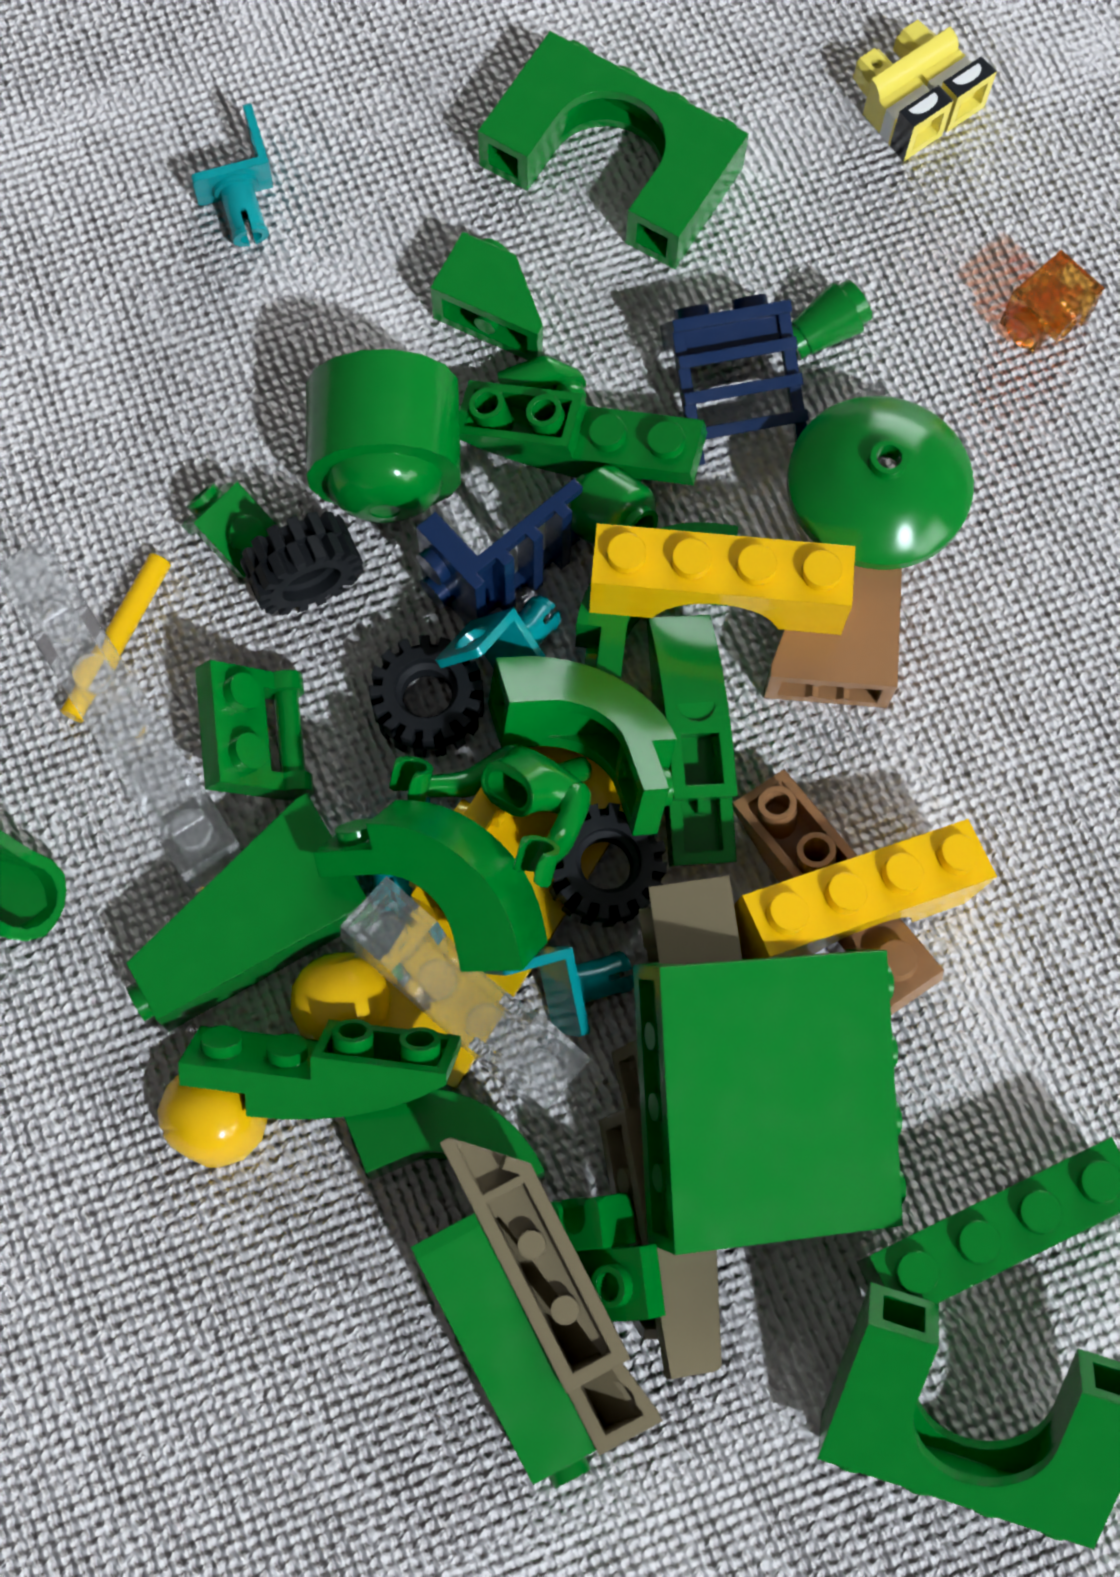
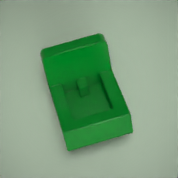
(227, 522)

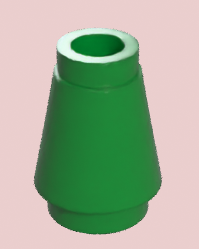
(831, 318)

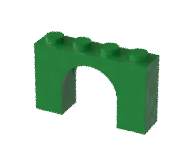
(574, 90)
(1048, 1479)

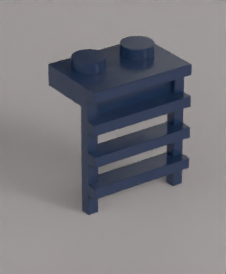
(735, 334)
(488, 581)

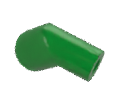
(544, 373)

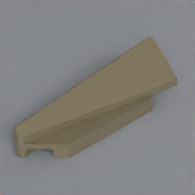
(554, 1292)
(691, 1327)

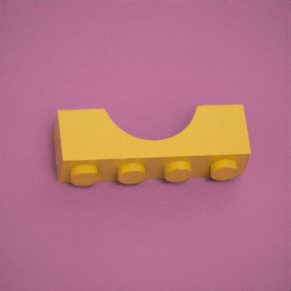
(784, 580)
(886, 884)

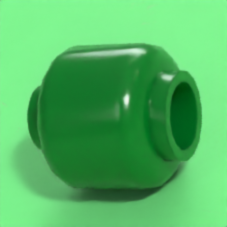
(613, 499)

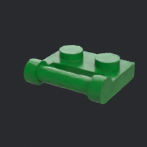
(237, 731)

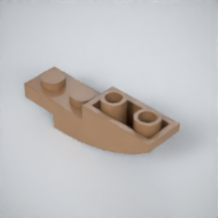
(799, 840)

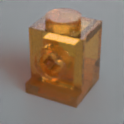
(1051, 303)

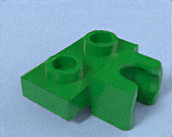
(621, 1274)

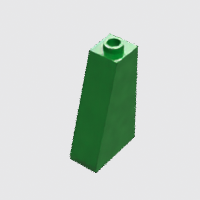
(245, 922)
(505, 1352)

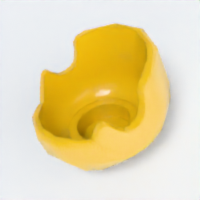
(338, 989)
(208, 1124)

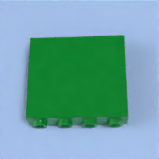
(768, 1099)

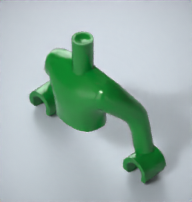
(519, 784)

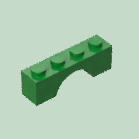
(1002, 1228)

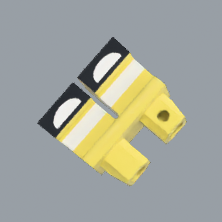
(924, 90)

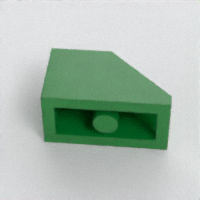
(488, 297)

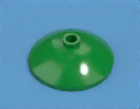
(886, 513)

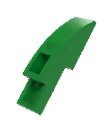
(569, 438)
(693, 699)
(342, 1074)

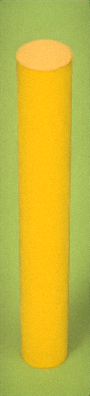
(130, 612)

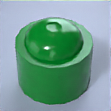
(383, 433)

